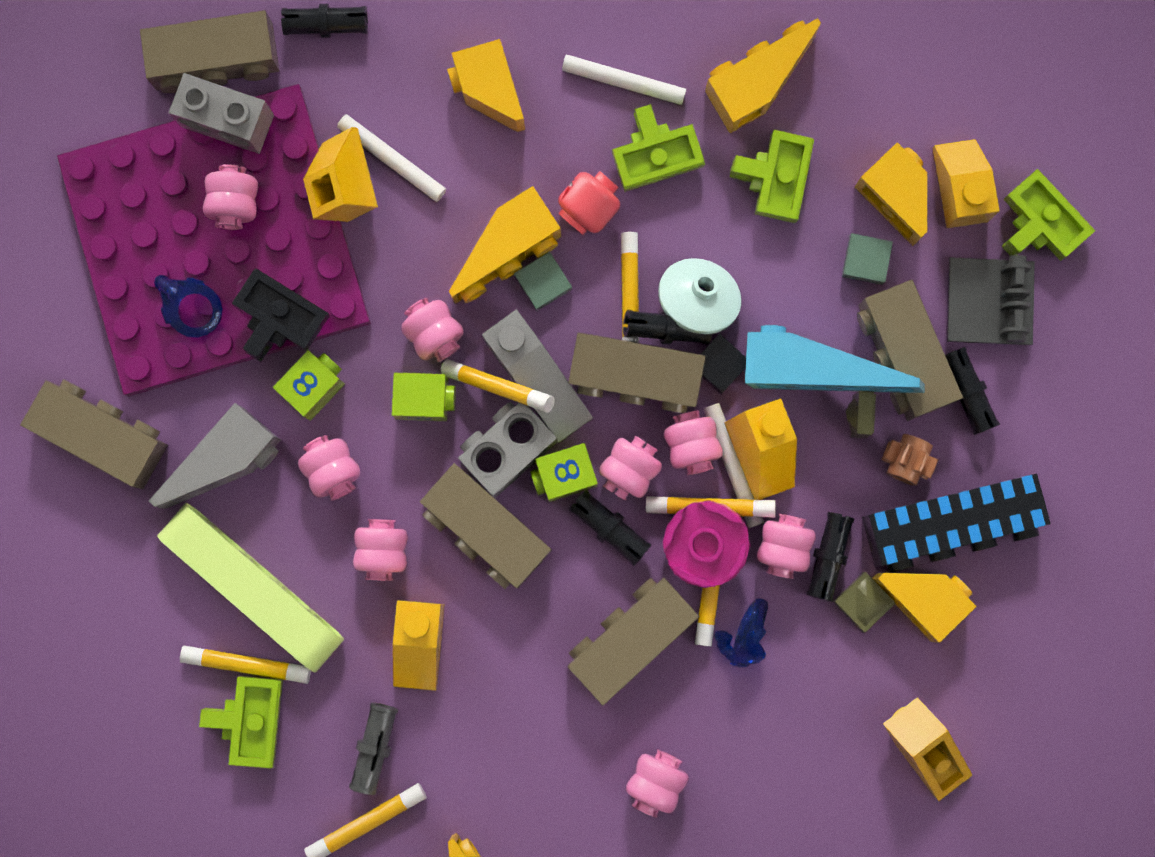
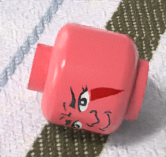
(589, 202)

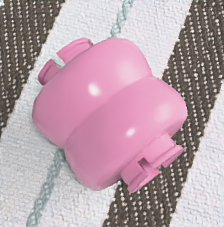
(230, 197)
(432, 329)
(693, 442)
(329, 467)
(630, 468)
(786, 546)
(380, 549)
(657, 783)

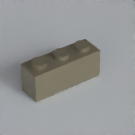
(210, 50)
(909, 345)
(636, 372)
(95, 433)
(484, 528)
(631, 639)

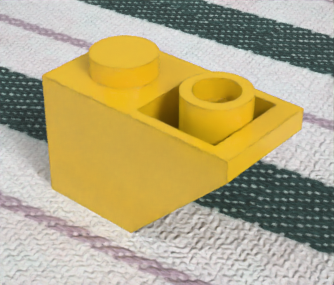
(340, 179)

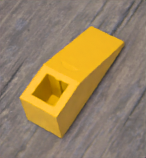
(751, 85)
(512, 235)

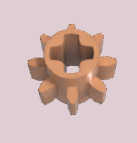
(909, 459)

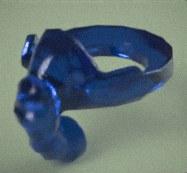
(172, 293)
(746, 647)

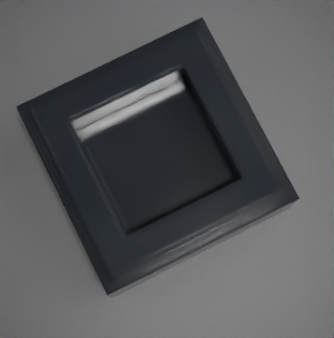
(722, 363)

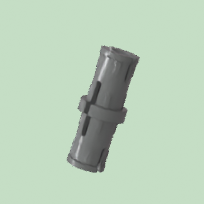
(373, 748)

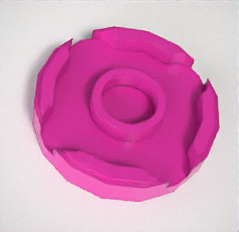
(706, 544)

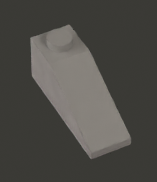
(533, 367)
(226, 453)

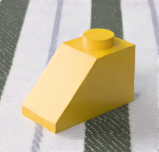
(487, 83)
(965, 184)
(898, 191)
(765, 448)
(929, 600)
(417, 644)
(928, 748)

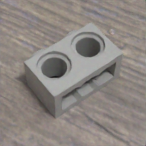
(221, 113)
(515, 456)

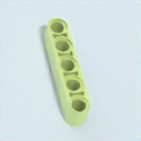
(250, 587)

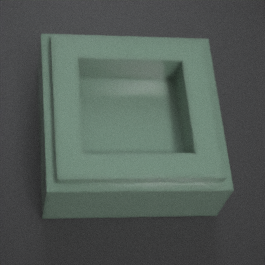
(867, 259)
(543, 281)

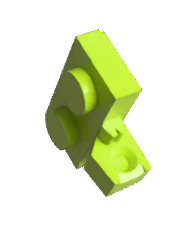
(656, 152)
(777, 175)
(1044, 218)
(249, 721)

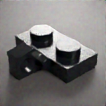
(277, 315)

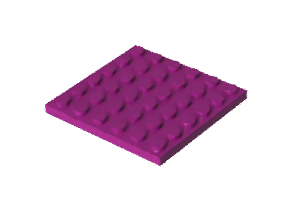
(145, 218)

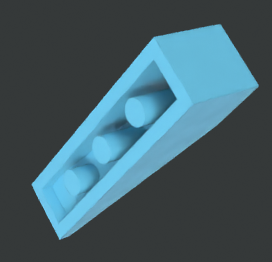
(797, 363)

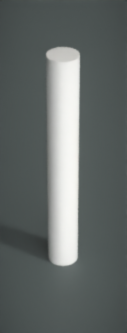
(623, 79)
(394, 160)
(731, 461)

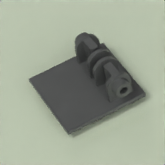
(991, 300)

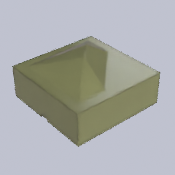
(861, 414)
(864, 602)

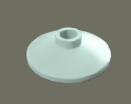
(694, 308)

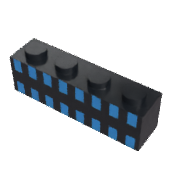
(956, 521)

